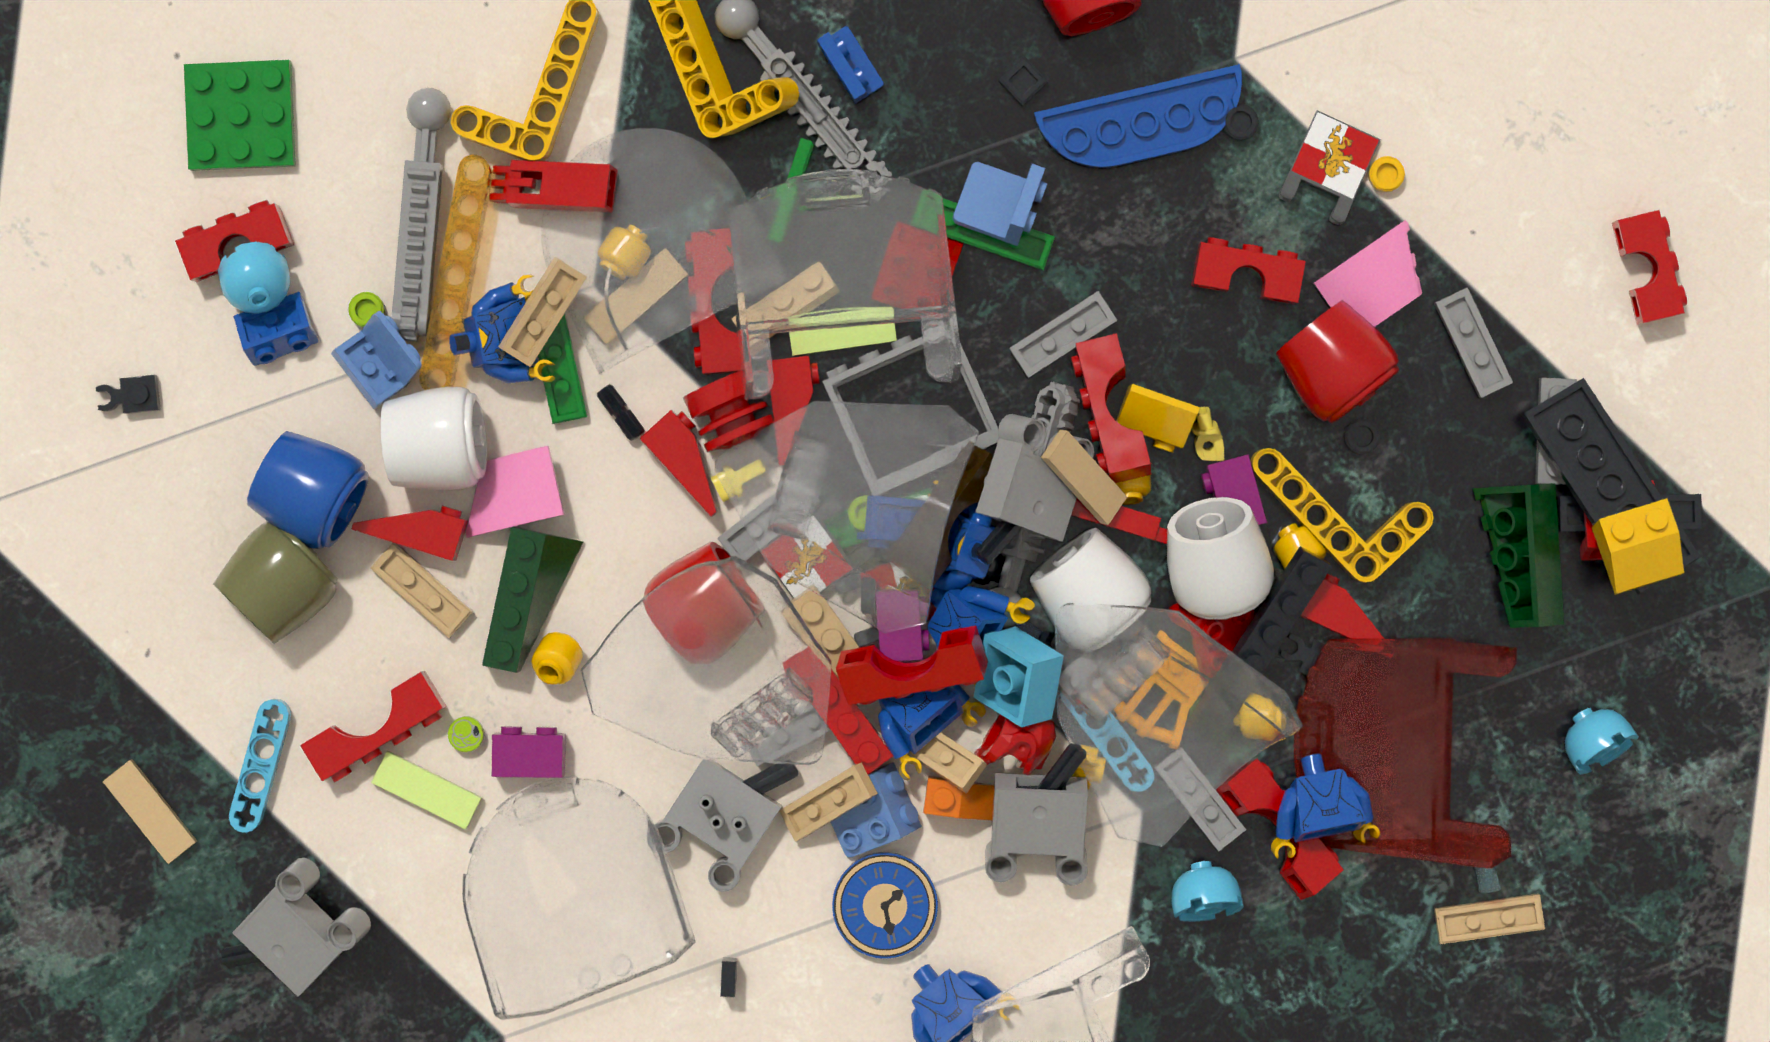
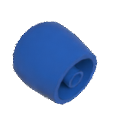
(308, 489)

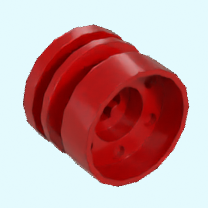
(728, 411)

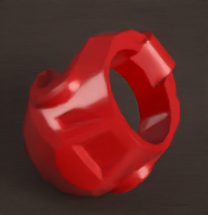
(1027, 744)

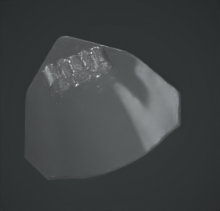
(853, 501)
(716, 669)
(1159, 713)

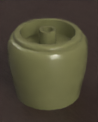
(276, 581)

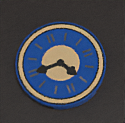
(885, 905)

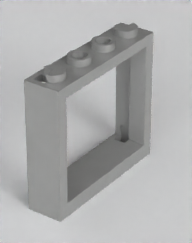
(901, 349)

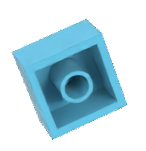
(1019, 677)

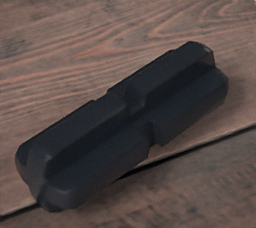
(624, 418)

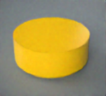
(1386, 174)

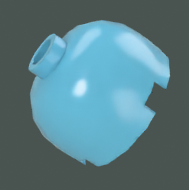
(254, 277)
(1597, 738)
(1205, 892)

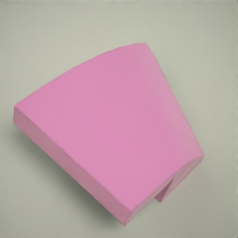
(1376, 278)
(515, 492)

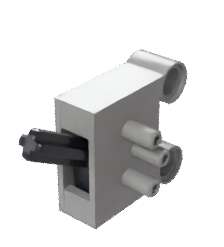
(727, 812)

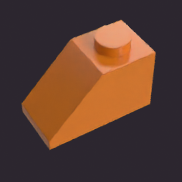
(949, 801)

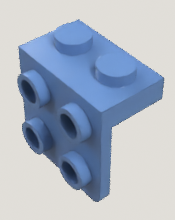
(999, 202)
(378, 359)
(880, 818)

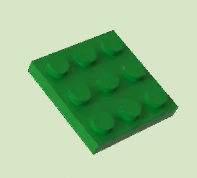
(239, 115)

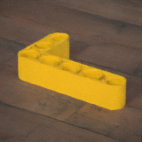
(710, 69)
(543, 95)
(1334, 522)

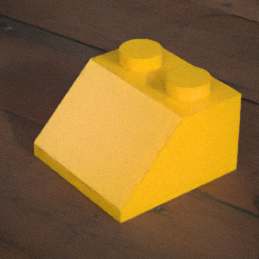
(1158, 417)
(1640, 546)

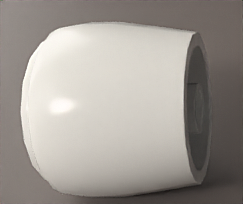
(434, 439)
(1218, 558)
(1090, 572)

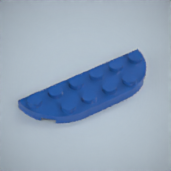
(1143, 120)

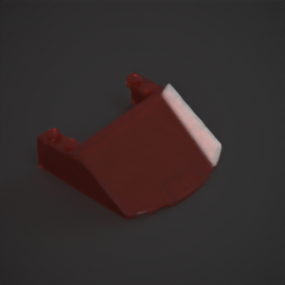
(1388, 723)

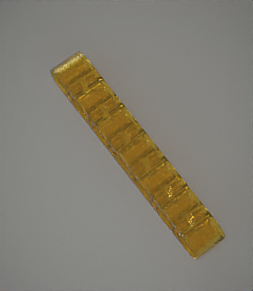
(450, 258)

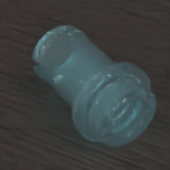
(1487, 880)

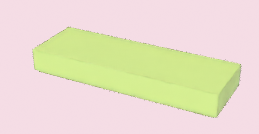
(840, 338)
(426, 790)

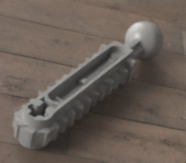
(740, 21)
(419, 215)
(1057, 410)

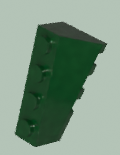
(1526, 550)
(526, 592)

